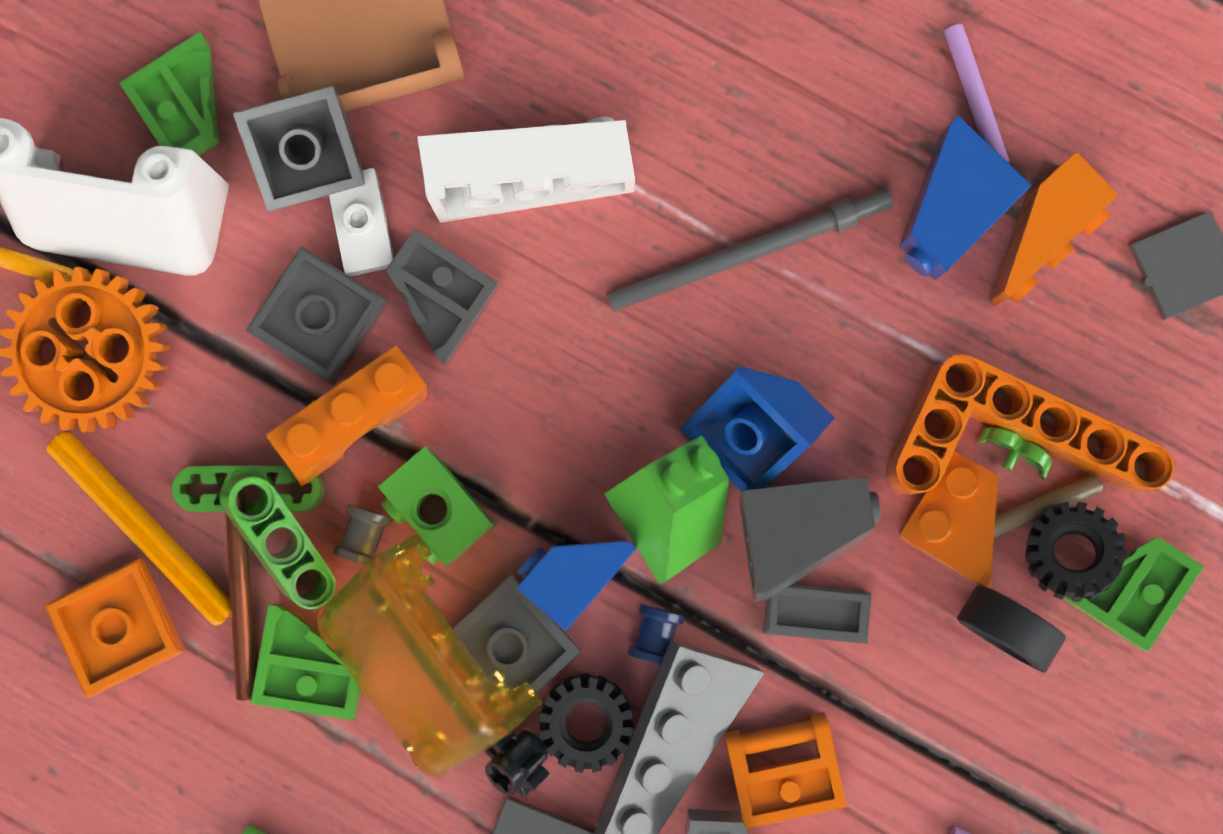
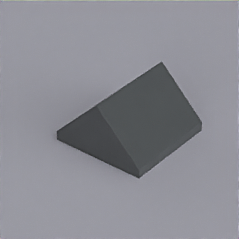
(300, 147)

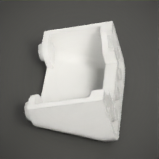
(156, 223)

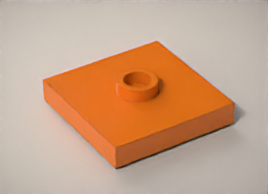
(114, 628)

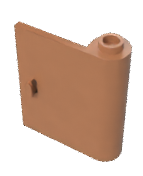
(361, 47)

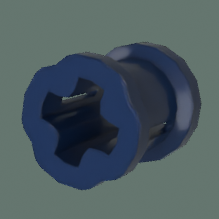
(654, 633)

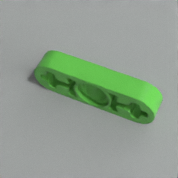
(213, 476)

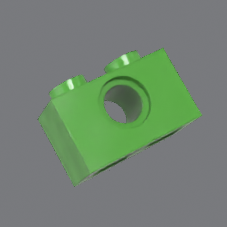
(416, 482)

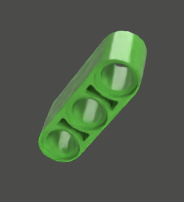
(296, 556)

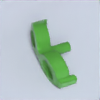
(1018, 447)

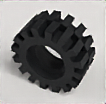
(1080, 521)
(586, 754)

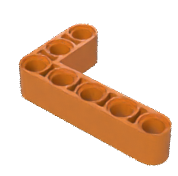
(1027, 405)

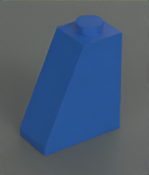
(959, 199)

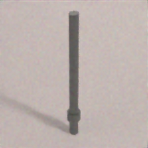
(840, 216)

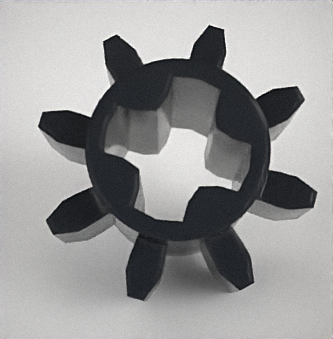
(517, 763)

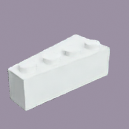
(525, 167)

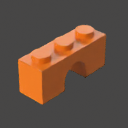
(332, 423)

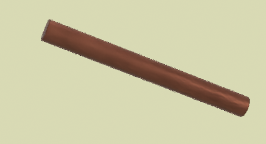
(241, 607)

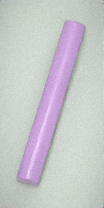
(974, 88)

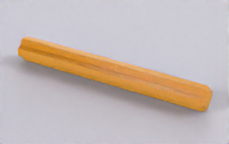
(140, 527)

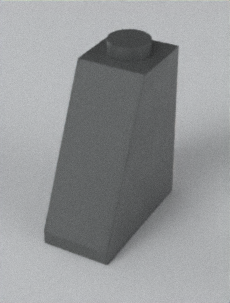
(803, 528)

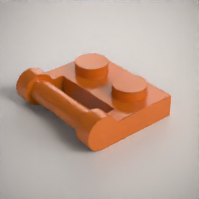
(788, 787)

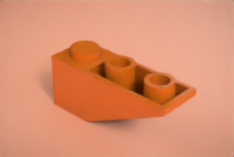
(1049, 218)

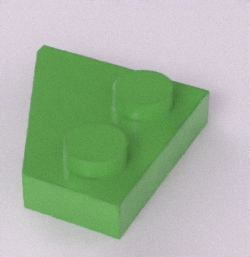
(178, 96)
(1144, 593)
(302, 670)

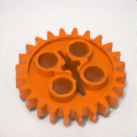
(56, 384)

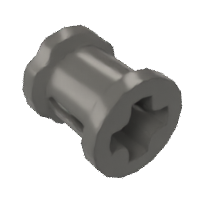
(362, 535)

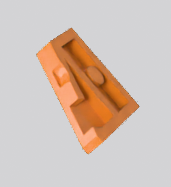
(958, 520)

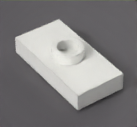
(362, 227)

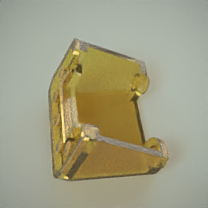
(417, 664)

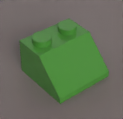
(674, 507)

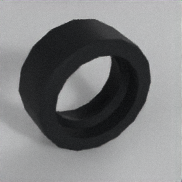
(1011, 628)

